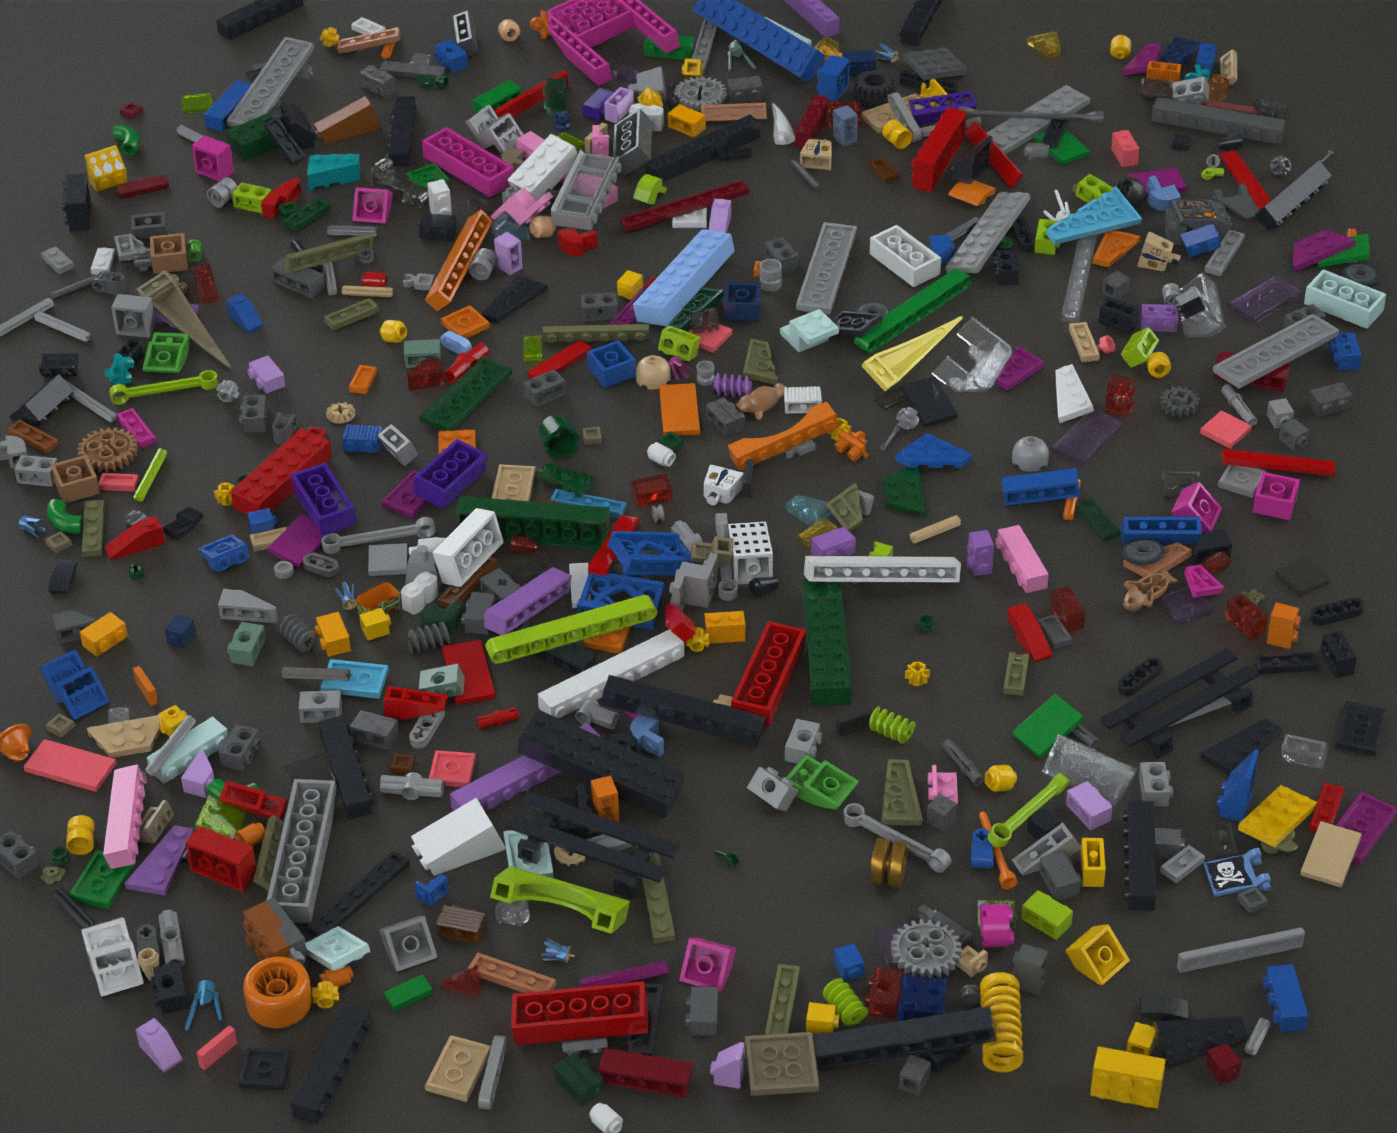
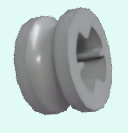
(657, 513)

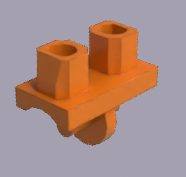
(541, 24)
(855, 442)

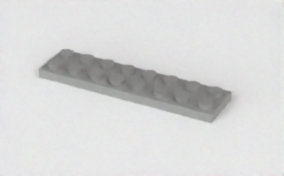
(272, 81)
(1020, 130)
(988, 232)
(826, 268)
(1275, 351)

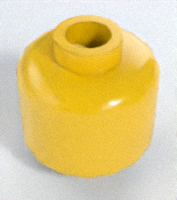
(1120, 46)
(393, 331)
(1158, 364)
(1000, 778)

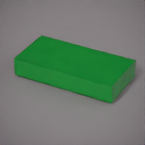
(408, 993)

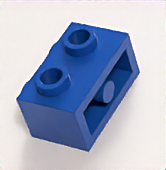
(1346, 351)

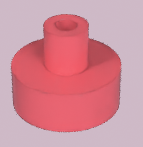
(1106, 345)

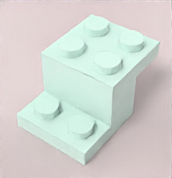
(809, 330)

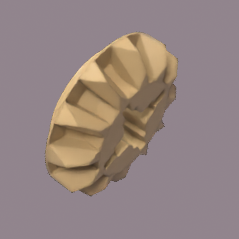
(334, 416)
(563, 857)

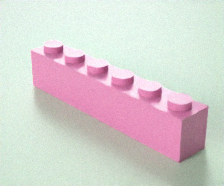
(124, 816)

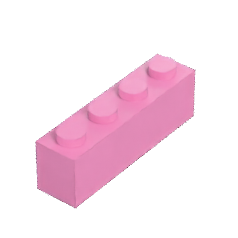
(1022, 559)

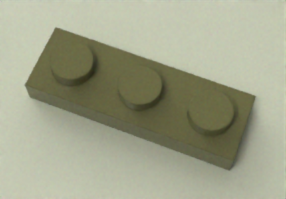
(351, 314)

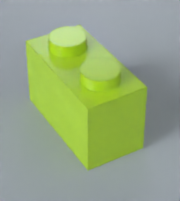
(1047, 914)

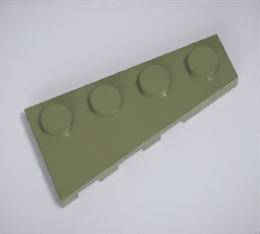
(900, 796)

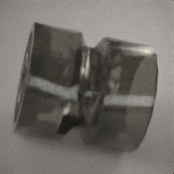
(704, 320)

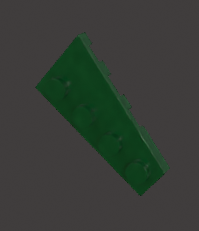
(704, 299)

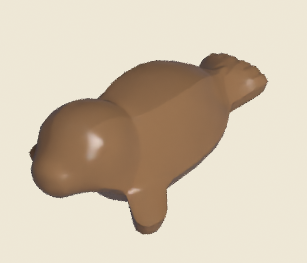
(760, 400)
(1146, 590)

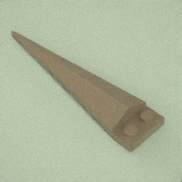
(175, 308)

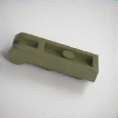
(1016, 674)

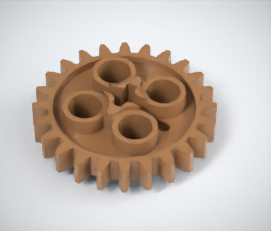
(109, 449)

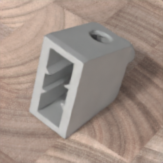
(653, 79)
(421, 561)

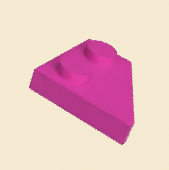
(1202, 582)

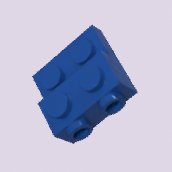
(225, 553)

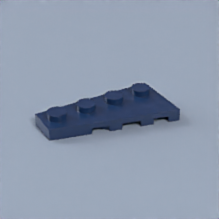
(1180, 50)

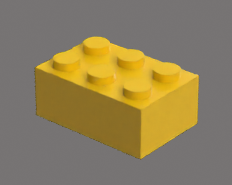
(1127, 1077)

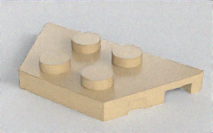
(126, 736)

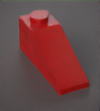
(137, 538)
(408, 703)

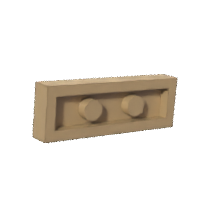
(1228, 66)
(1084, 342)

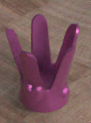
(677, 365)

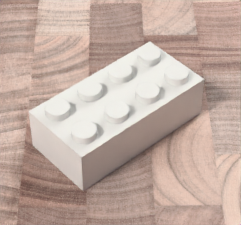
(544, 167)
(905, 255)
(468, 547)

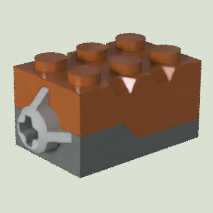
(273, 933)

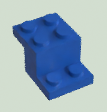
(74, 684)

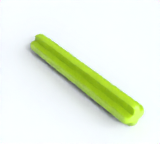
(150, 475)

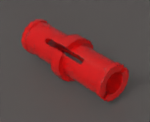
(497, 718)

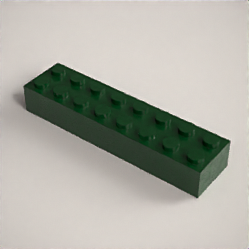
(544, 522)
(826, 643)

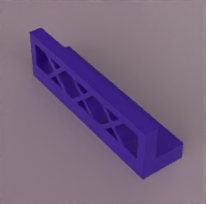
(932, 114)

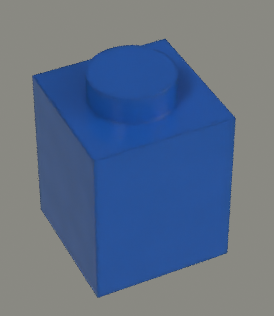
(261, 521)
(848, 962)

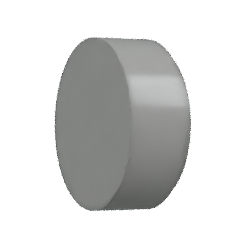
(283, 569)

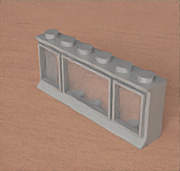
(585, 190)

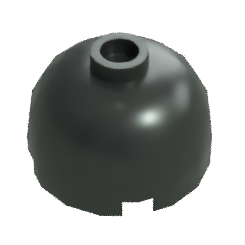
(1132, 190)

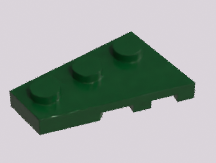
(570, 480)

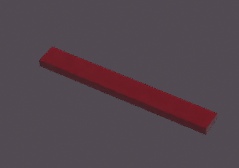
(683, 206)

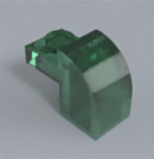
(450, 616)

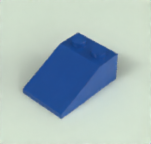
(1238, 789)

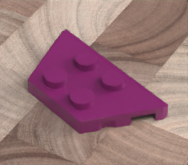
(1319, 247)

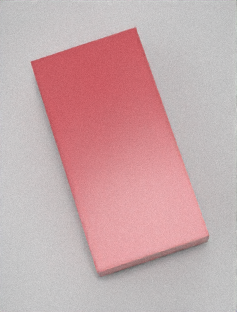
(118, 482)
(216, 1047)

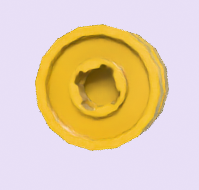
(897, 134)
(80, 835)

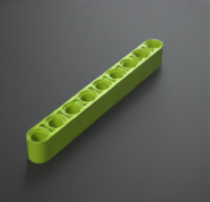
(571, 629)

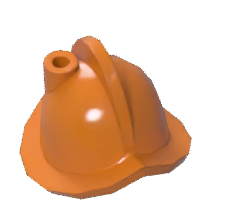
(15, 742)

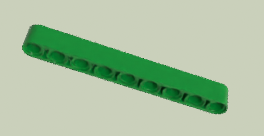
(914, 310)

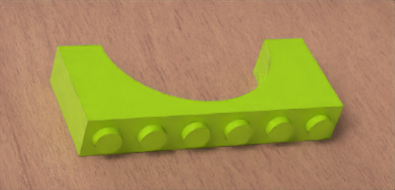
(603, 909)

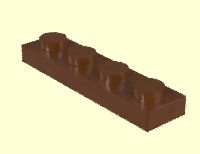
(455, 592)

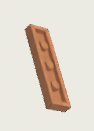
(368, 40)
(733, 112)
(511, 975)

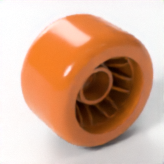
(277, 992)

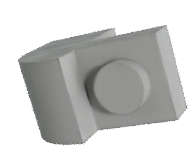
(12, 450)

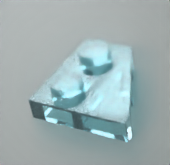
(808, 509)

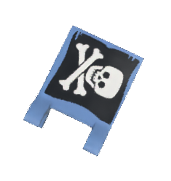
(1236, 874)

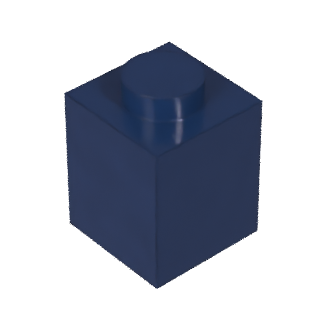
(180, 631)

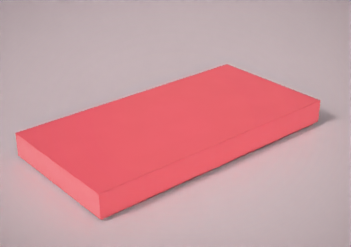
(70, 765)

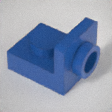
(433, 891)

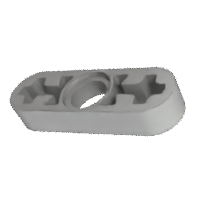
(427, 732)

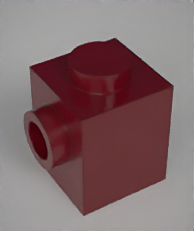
(1223, 1063)

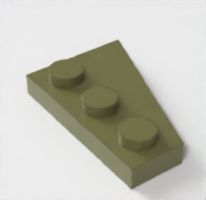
(759, 363)

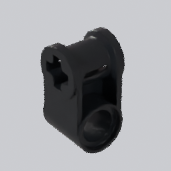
(132, 349)

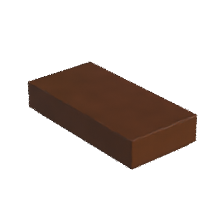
(884, 170)

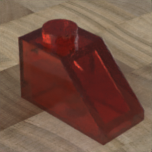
(205, 283)
(426, 374)

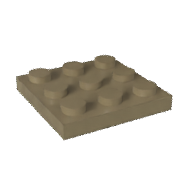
(781, 1063)

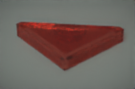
(465, 982)

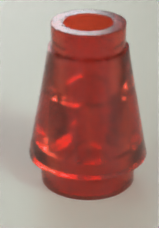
(523, 545)
(1216, 562)

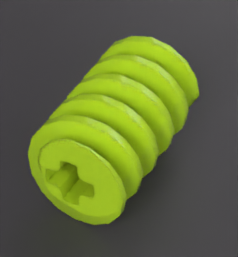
(891, 727)
(848, 1006)

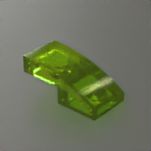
(533, 348)

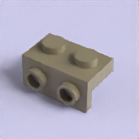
(155, 822)

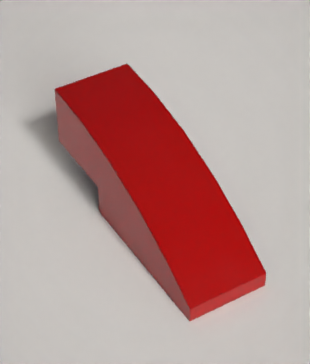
(285, 193)
(679, 623)
(1029, 632)
(253, 800)

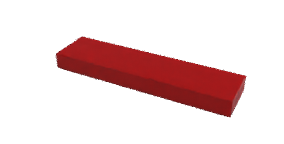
(561, 360)

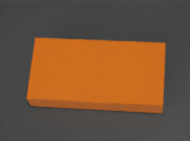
(362, 379)
(145, 685)

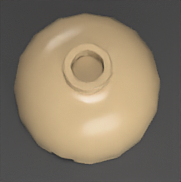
(653, 372)

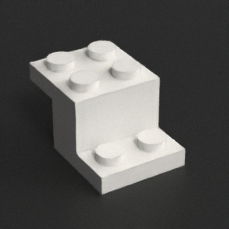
(112, 956)

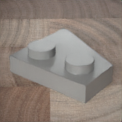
(128, 247)

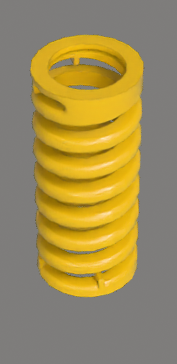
(1007, 1022)

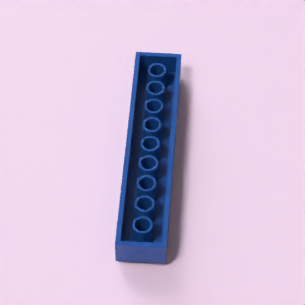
(762, 36)

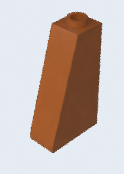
(348, 122)

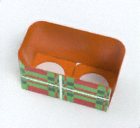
(381, 596)

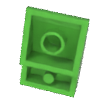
(167, 352)
(821, 783)

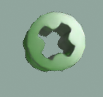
(193, 248)

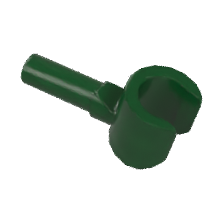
(731, 858)

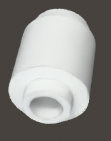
(661, 454)
(606, 1118)

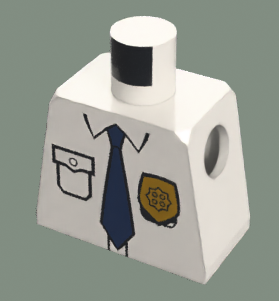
(722, 484)

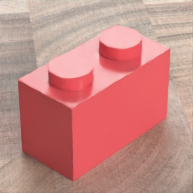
(1125, 148)

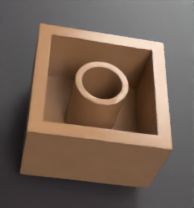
(169, 253)
(75, 479)

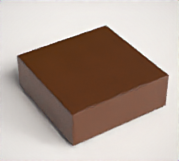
(402, 764)

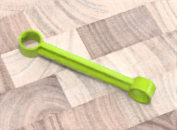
(206, 379)
(1054, 788)

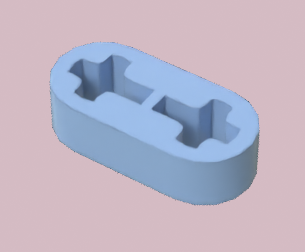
(455, 342)

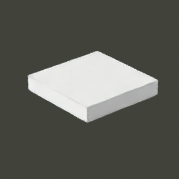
(694, 219)

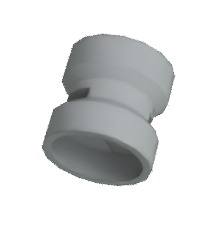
(1169, 293)
(705, 373)

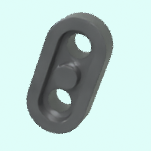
(320, 564)

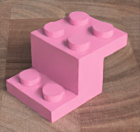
(523, 206)

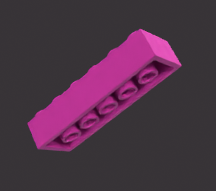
(467, 161)

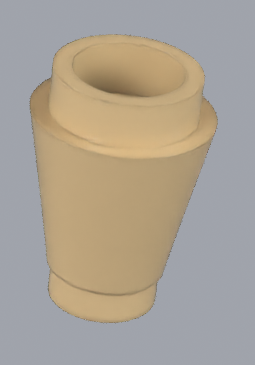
(147, 960)

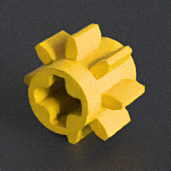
(329, 37)
(843, 425)
(223, 493)
(698, 640)
(917, 673)
(325, 994)

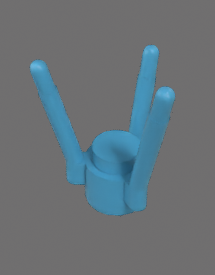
(204, 994)

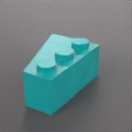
(333, 169)

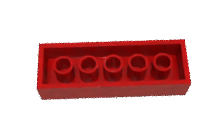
(939, 149)
(271, 481)
(770, 670)
(579, 1013)

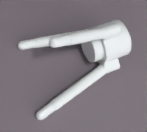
(1061, 215)

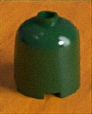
(558, 436)

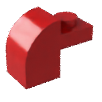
(574, 243)

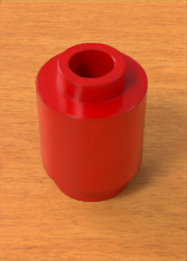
(374, 279)

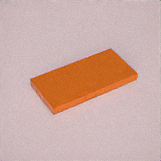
(679, 409)

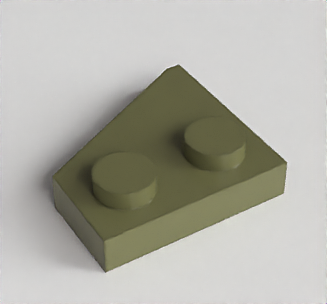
(847, 508)

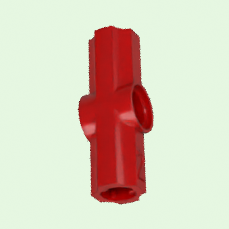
(465, 362)

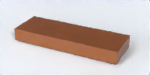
(33, 436)

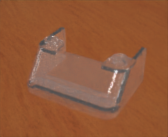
(990, 357)

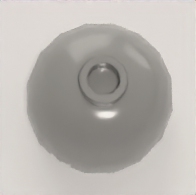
(1030, 454)

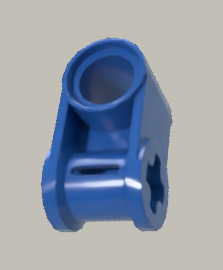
(981, 850)

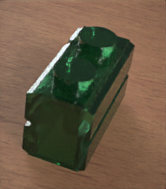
(556, 95)
(578, 1079)

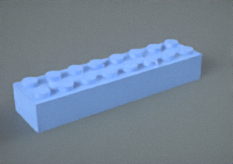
(683, 277)

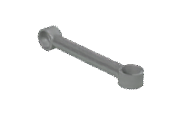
(379, 535)
(726, 571)
(938, 859)

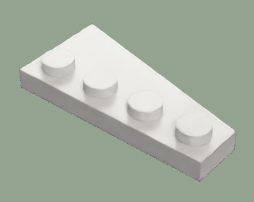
(1071, 395)

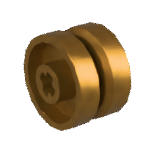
(886, 862)

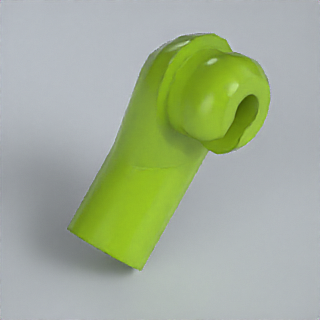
(1209, 173)

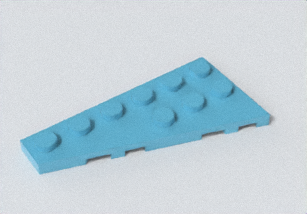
(1096, 217)

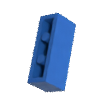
(1285, 998)

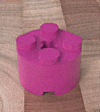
(995, 925)

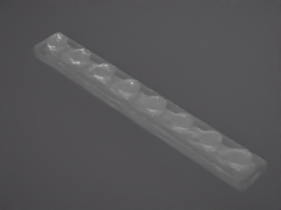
(1078, 279)

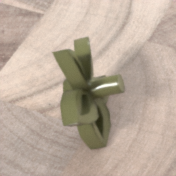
(1254, 596)

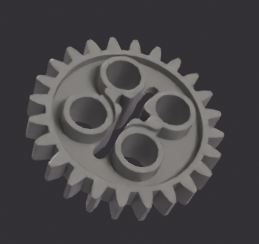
(711, 93)
(926, 949)

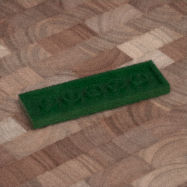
(465, 395)

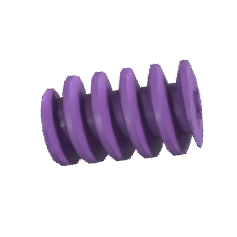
(731, 385)

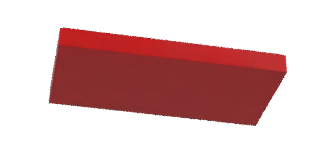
(473, 664)

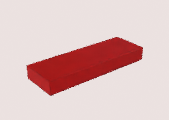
(1327, 805)

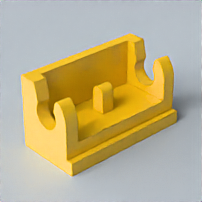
(933, 90)

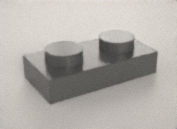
(593, 1044)

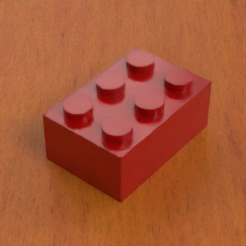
(221, 858)

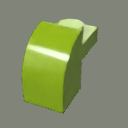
(648, 189)

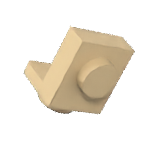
(971, 961)

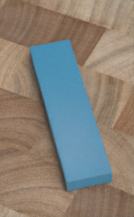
(617, 508)

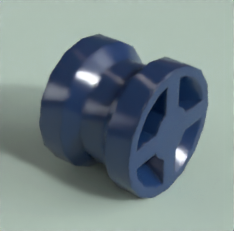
(561, 121)

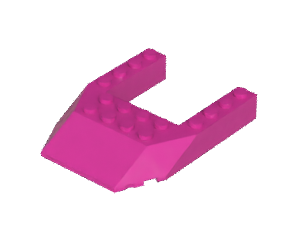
(587, 23)

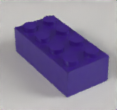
(450, 473)
(323, 499)

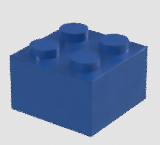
(833, 77)
(611, 364)

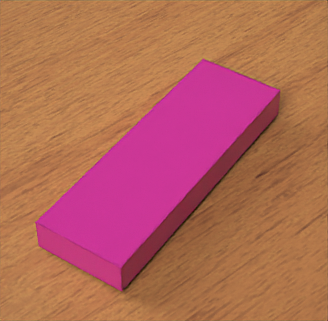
(132, 422)

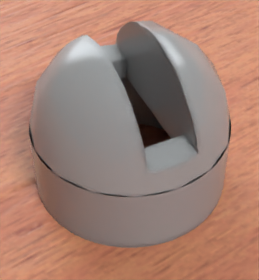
(1209, 161)

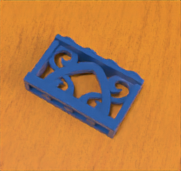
(629, 544)
(617, 583)

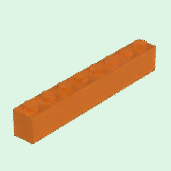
(458, 260)

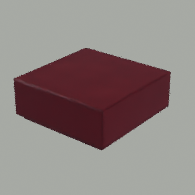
(131, 110)

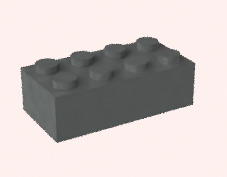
(633, 141)

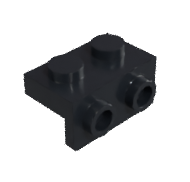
(61, 363)

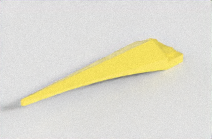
(895, 363)

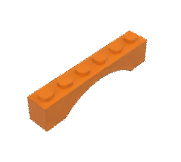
(815, 423)

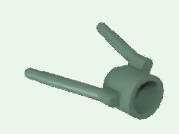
(736, 50)

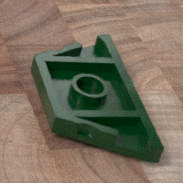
(904, 491)

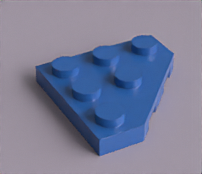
(932, 452)

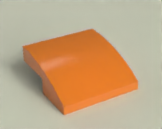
(972, 193)

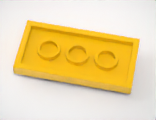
(1277, 816)

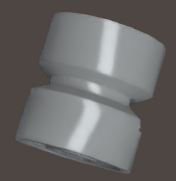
(221, 192)
(483, 264)
(770, 275)

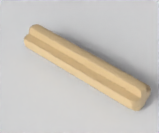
(367, 291)
(935, 529)

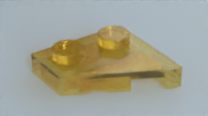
(1046, 44)
(828, 47)

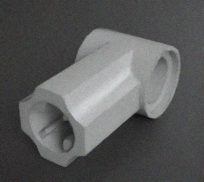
(591, 712)

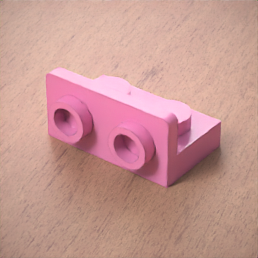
(600, 142)
(942, 784)

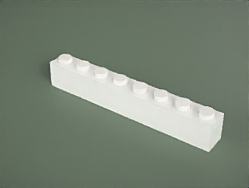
(881, 569)
(630, 665)

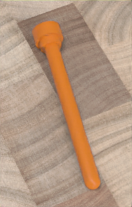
(1007, 878)

